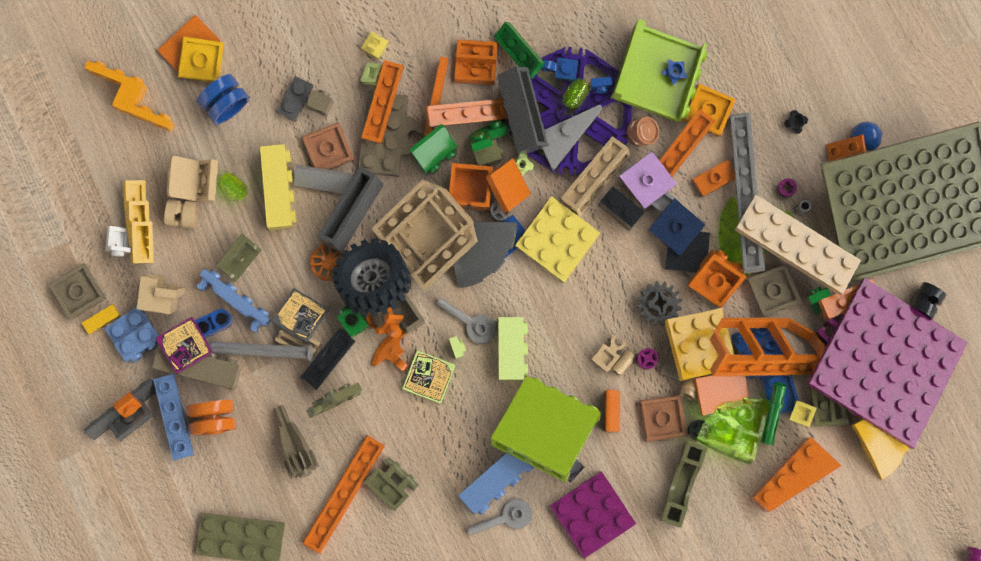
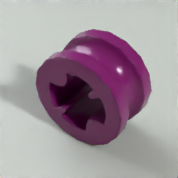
(791, 183)

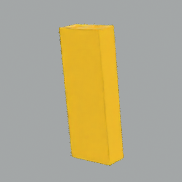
(101, 319)

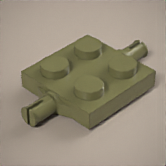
(334, 398)

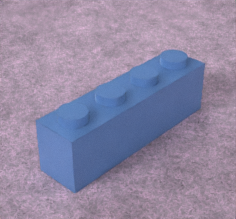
(492, 483)

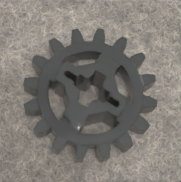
(658, 294)

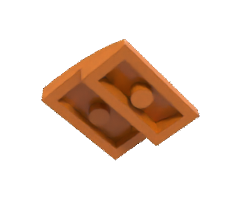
(475, 62)

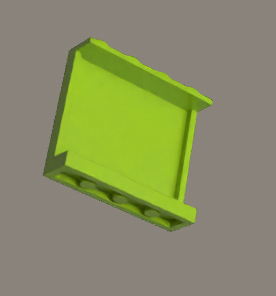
(641, 77)
(545, 428)

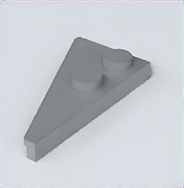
(566, 134)

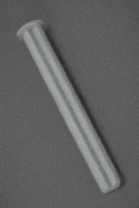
(262, 350)

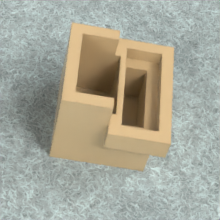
(157, 296)

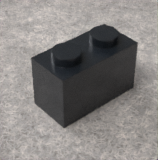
(621, 208)

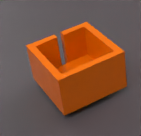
(470, 186)

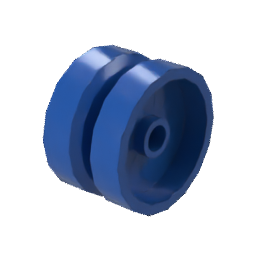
(223, 99)

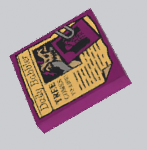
(184, 345)

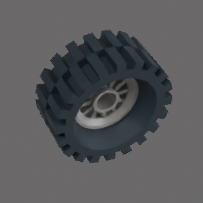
(371, 277)

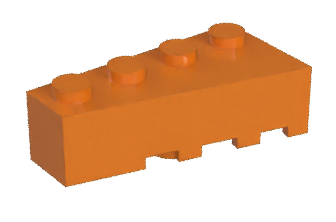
(797, 472)

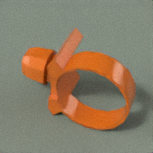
(390, 326)

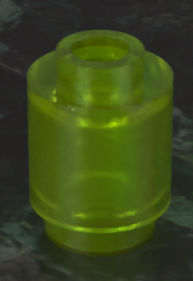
(576, 93)
(233, 186)

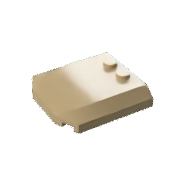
(428, 231)

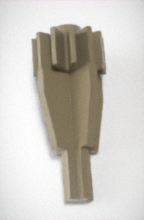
(296, 452)

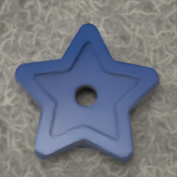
(679, 67)

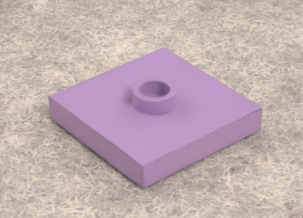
(648, 180)

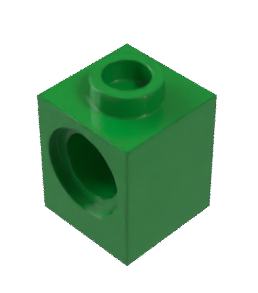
(355, 329)

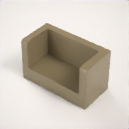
(412, 318)

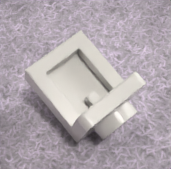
(117, 241)

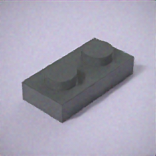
(295, 99)

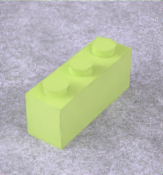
(512, 348)

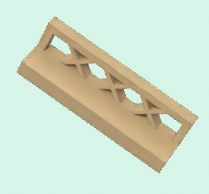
(596, 176)

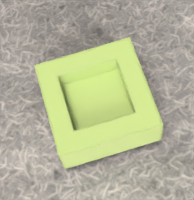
(371, 74)
(458, 347)

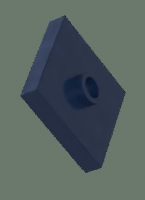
(676, 227)

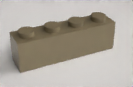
(207, 370)

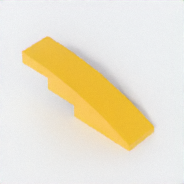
(137, 221)

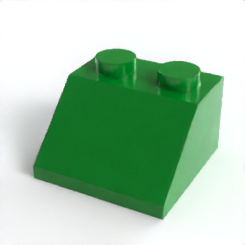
(434, 150)

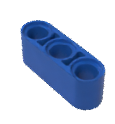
(213, 326)

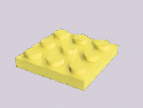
(557, 239)

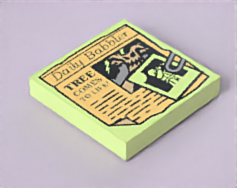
(429, 377)

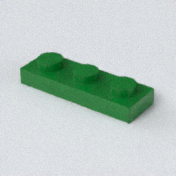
(518, 48)

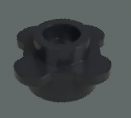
(802, 120)

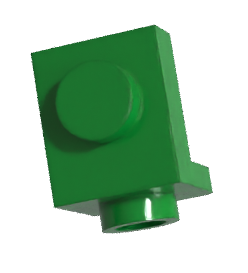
(816, 295)

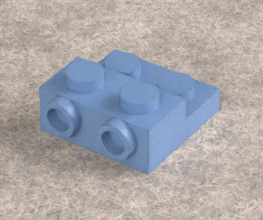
(133, 335)

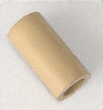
(623, 362)

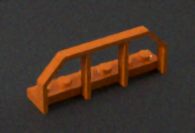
(761, 364)

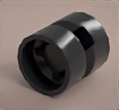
(935, 298)

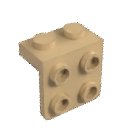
(192, 179)

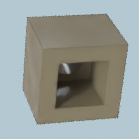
(320, 102)

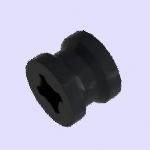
(693, 429)

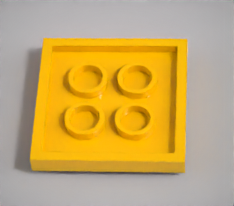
(691, 342)

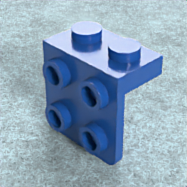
(764, 339)

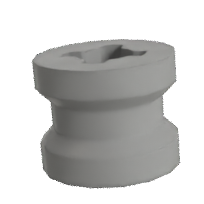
(496, 209)

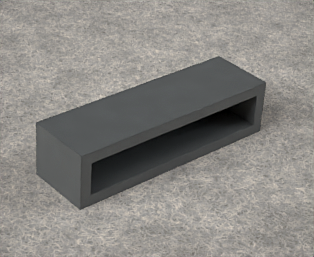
(522, 110)
(350, 210)

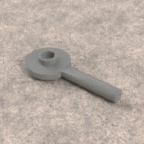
(479, 328)
(515, 514)

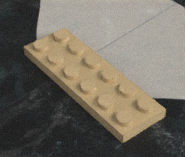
(797, 245)

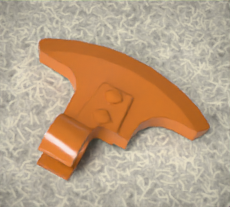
(392, 351)

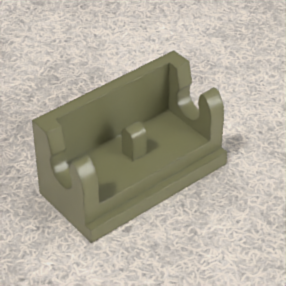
(238, 257)

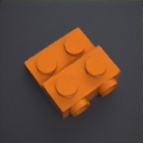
(717, 277)

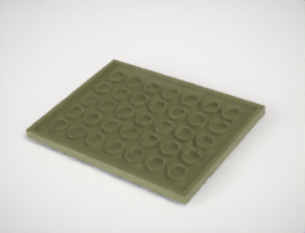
(908, 200)

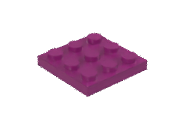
(592, 514)

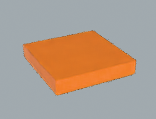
(508, 185)

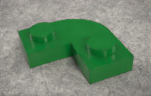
(482, 137)

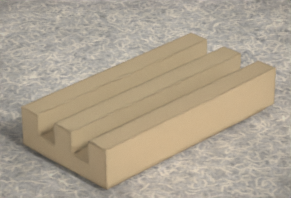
(283, 333)

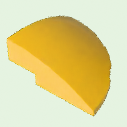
(881, 449)

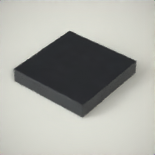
(691, 257)

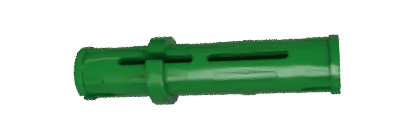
(772, 419)

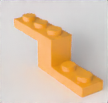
(130, 95)

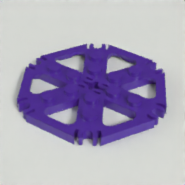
(552, 100)

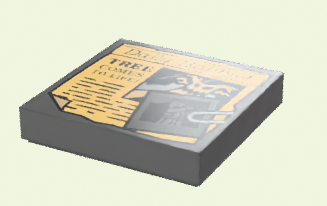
(300, 315)

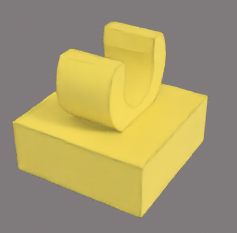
(375, 45)
(803, 414)

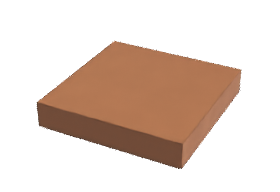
(328, 147)
(663, 418)

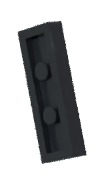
(328, 359)

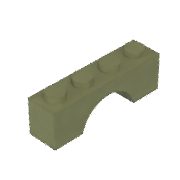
(682, 484)

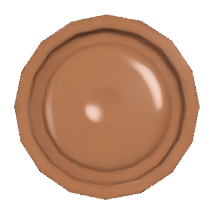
(643, 131)

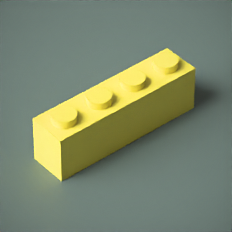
(277, 187)

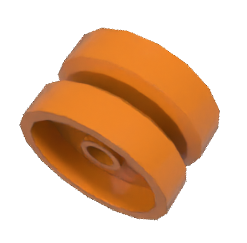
(212, 421)

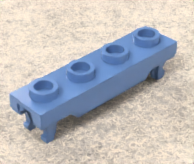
(227, 292)
(173, 417)

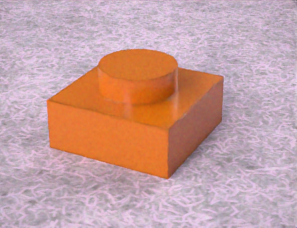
(127, 405)

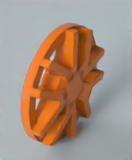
(328, 261)

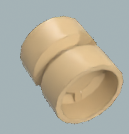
(183, 214)

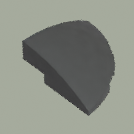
(487, 254)

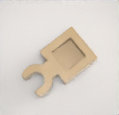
(607, 356)

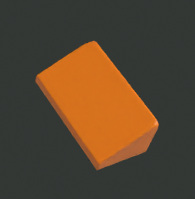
(611, 410)

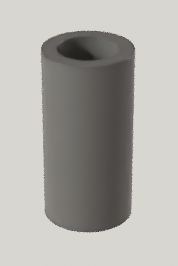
(799, 211)

